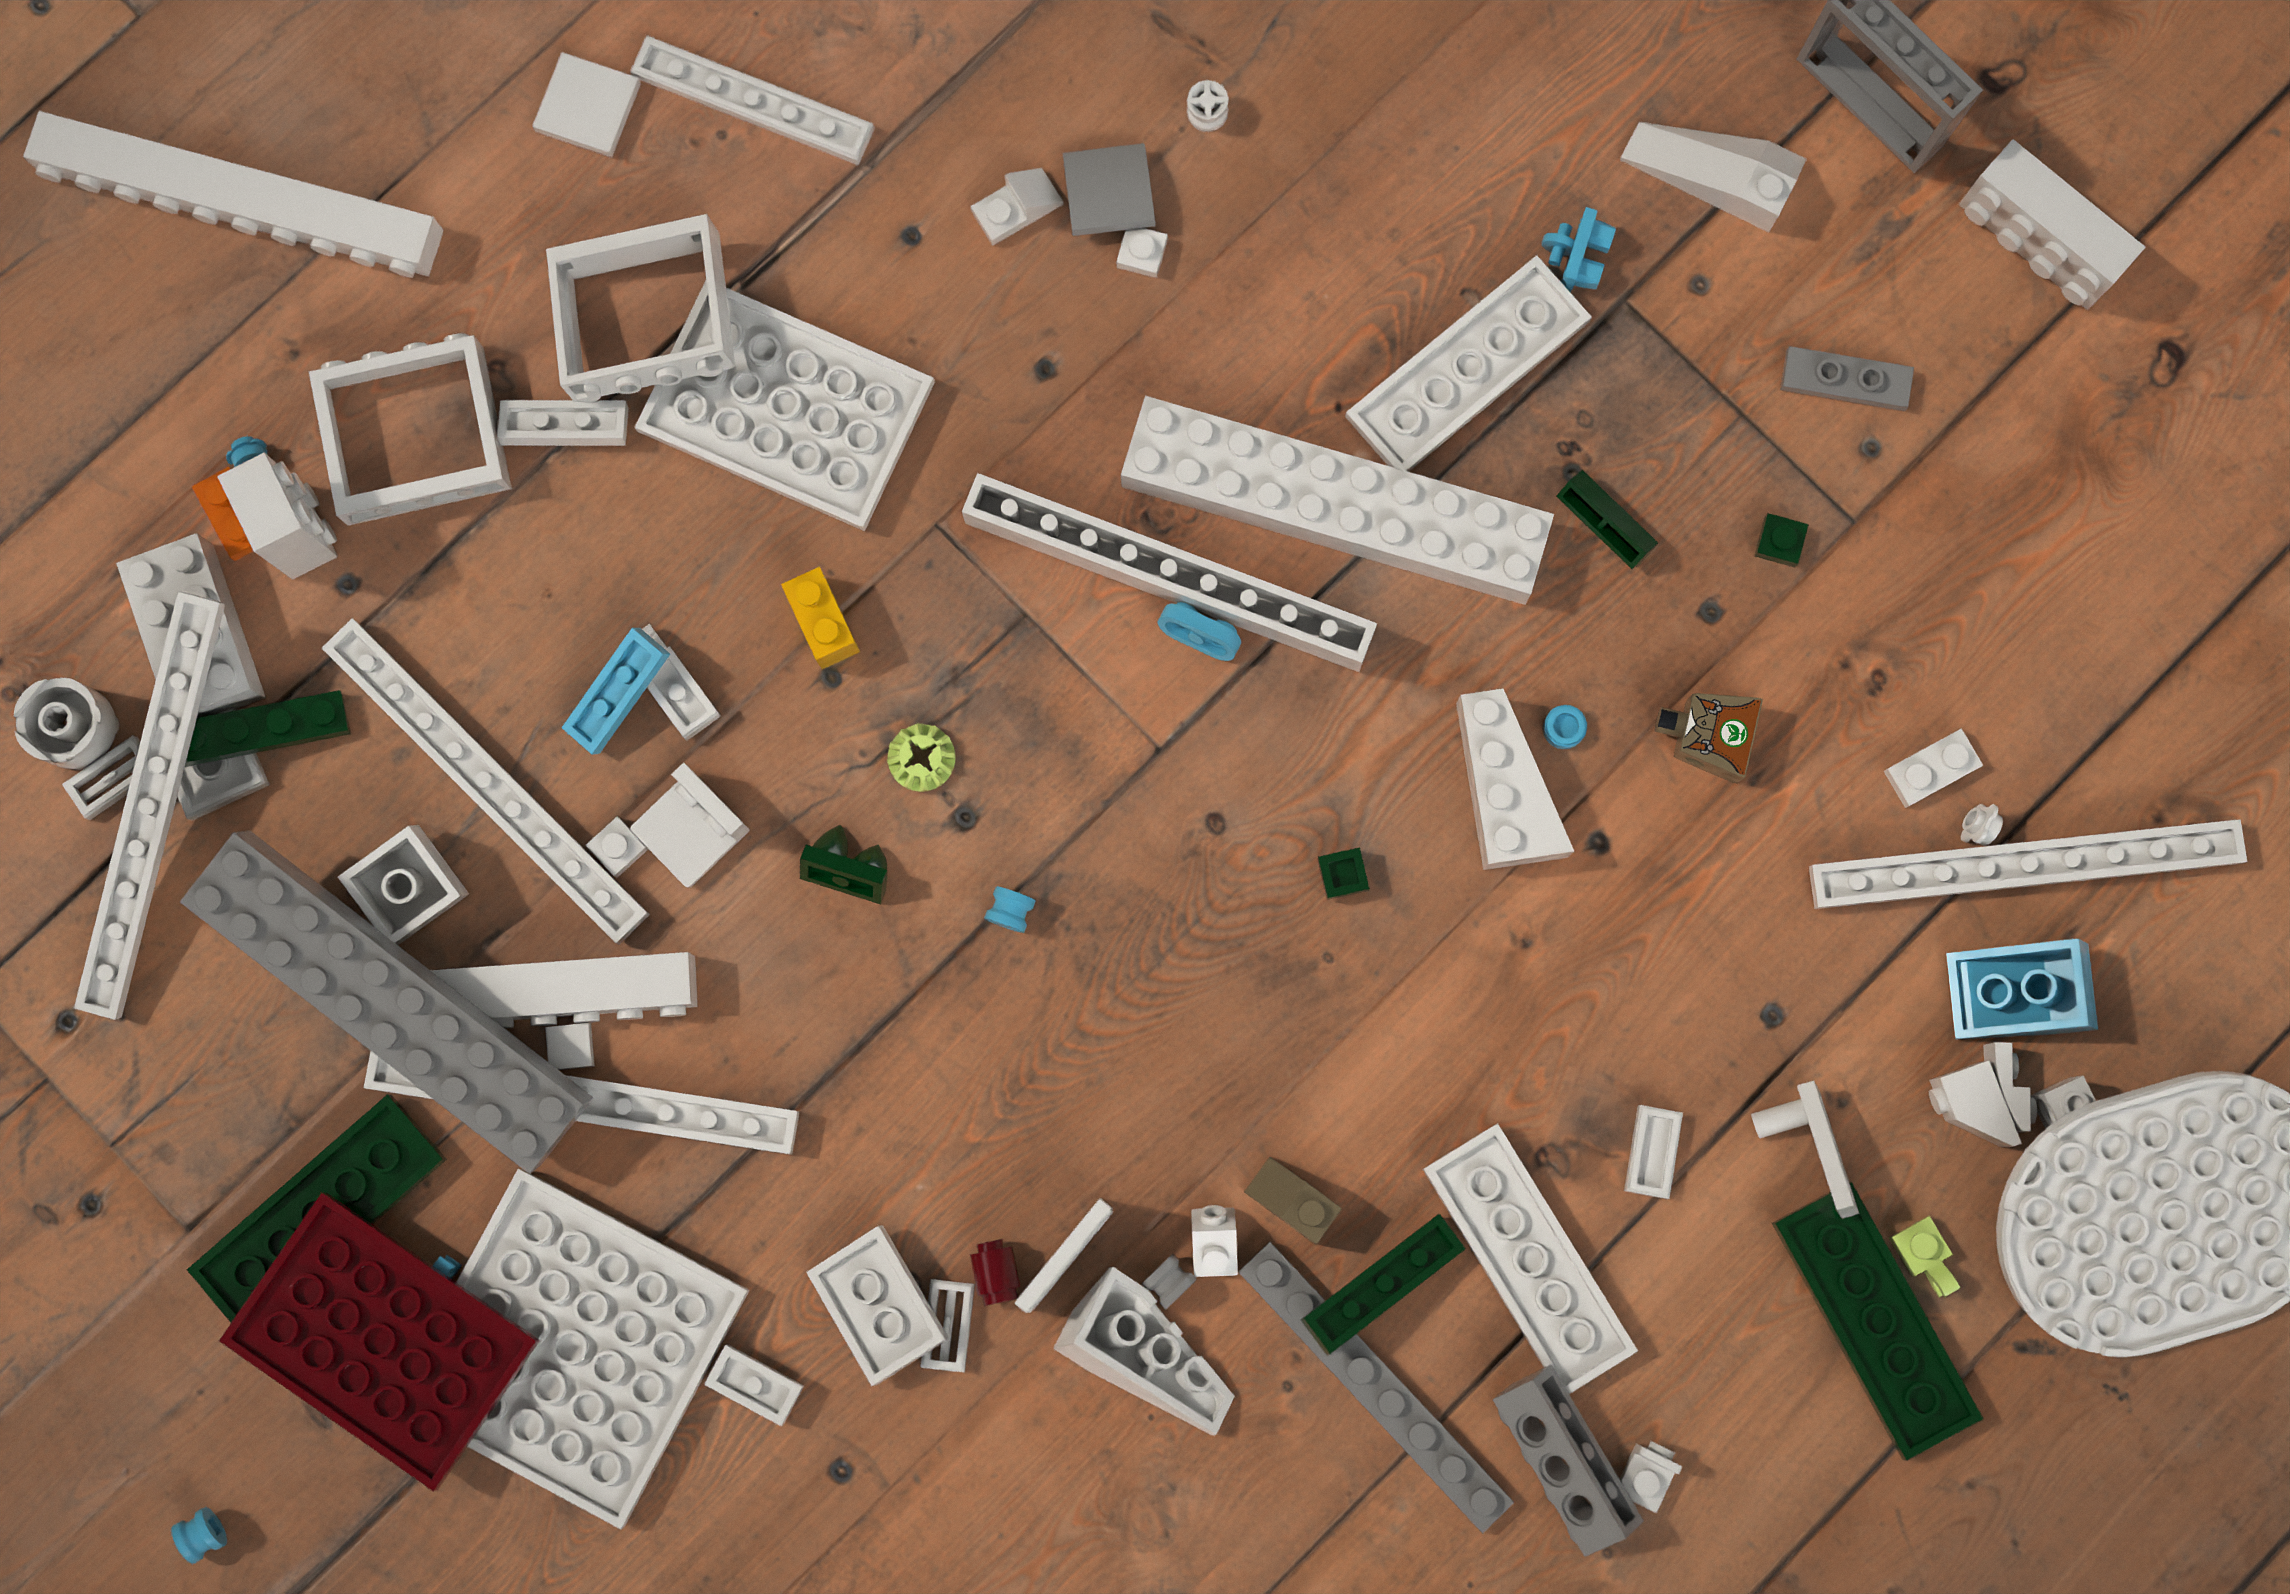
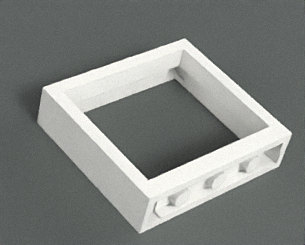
(626, 251)
(425, 492)

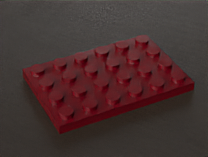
(379, 1341)

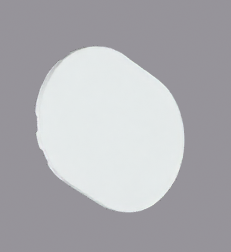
(2153, 1215)

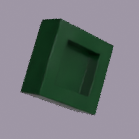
(1781, 540)
(1343, 873)

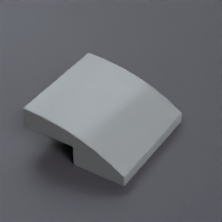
(1108, 189)

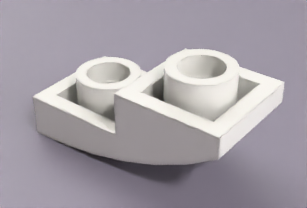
(2018, 1099)

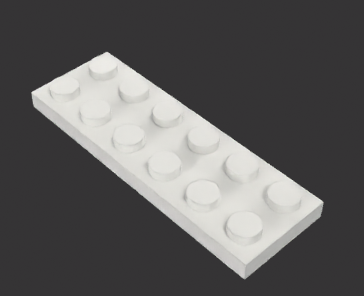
(1468, 366)
(1529, 1259)

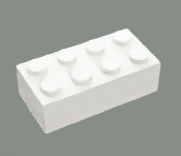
(2050, 225)
(152, 589)

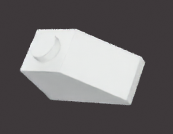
(1975, 1103)

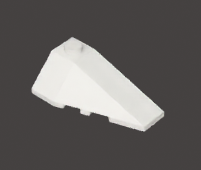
(1727, 171)
(1134, 1346)

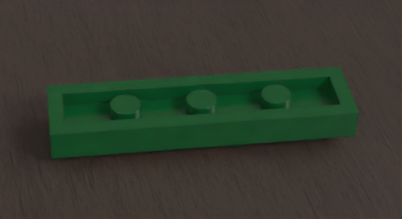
(268, 727)
(1383, 1284)

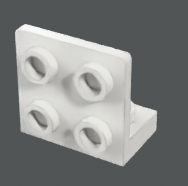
(689, 828)

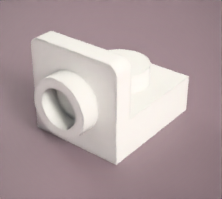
(1649, 1475)

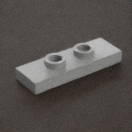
(1847, 378)

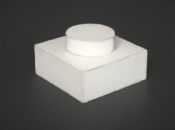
(1142, 251)
(617, 847)

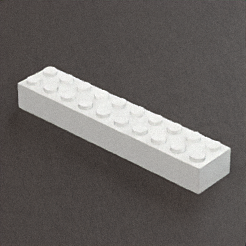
(1336, 500)

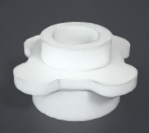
(1982, 824)

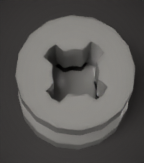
(1169, 1281)

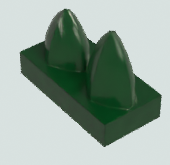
(830, 867)

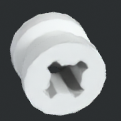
(1207, 95)

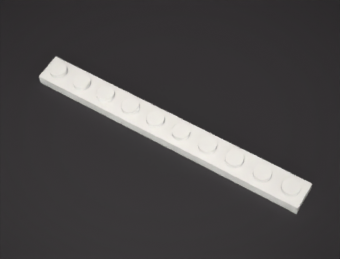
(486, 781)
(149, 805)
(2027, 864)
(651, 1111)

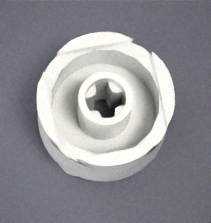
(41, 729)

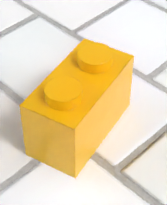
(820, 618)

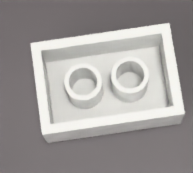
(279, 515)

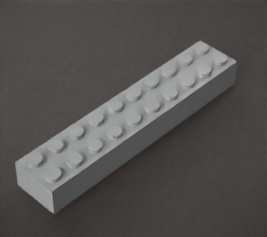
(386, 999)

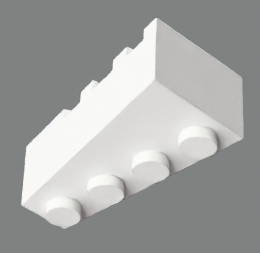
(1507, 791)

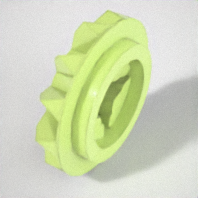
(918, 777)

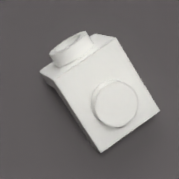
(1214, 1241)

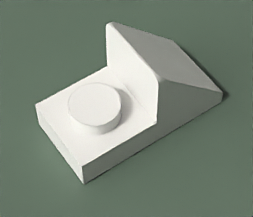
(1016, 205)

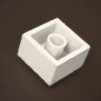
(403, 884)

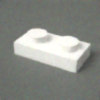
(1933, 768)
(754, 1385)

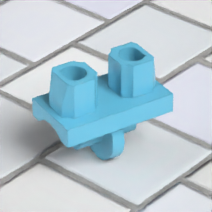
(1590, 234)

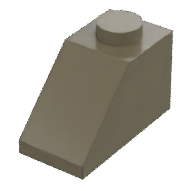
(1293, 1200)

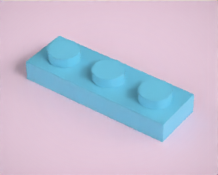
(615, 690)

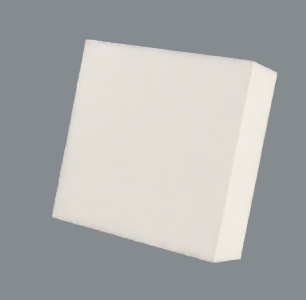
(570, 1046)

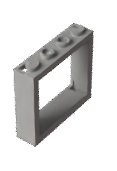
(1909, 55)

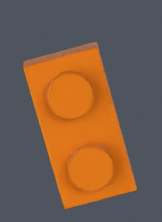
(222, 516)

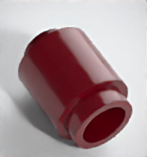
(995, 1272)

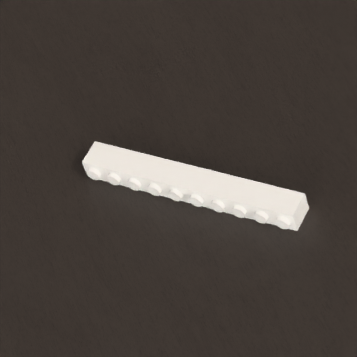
(233, 194)
(1168, 572)

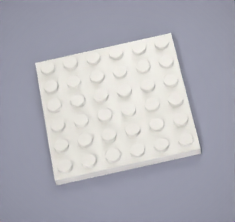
(618, 1349)

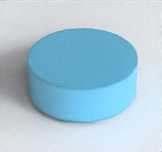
(1564, 727)

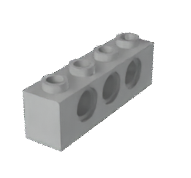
(1588, 1471)

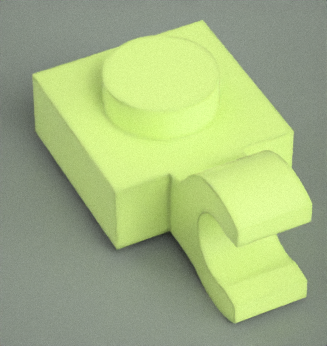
(1924, 1250)

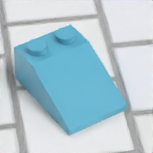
(2022, 990)

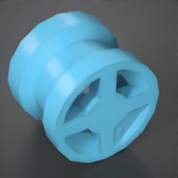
(1009, 909)
(199, 1535)

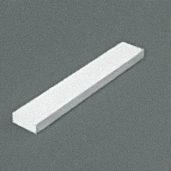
(752, 100)

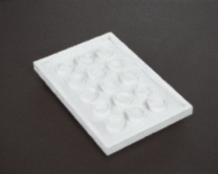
(795, 412)

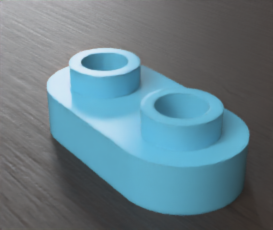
(1197, 631)

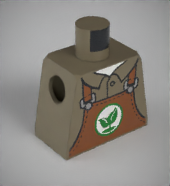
(1713, 733)

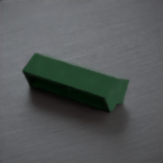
(1612, 514)

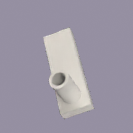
(1812, 1111)

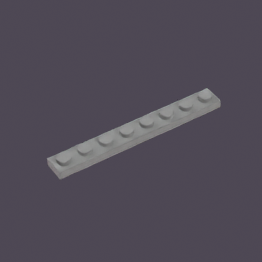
(1381, 1394)

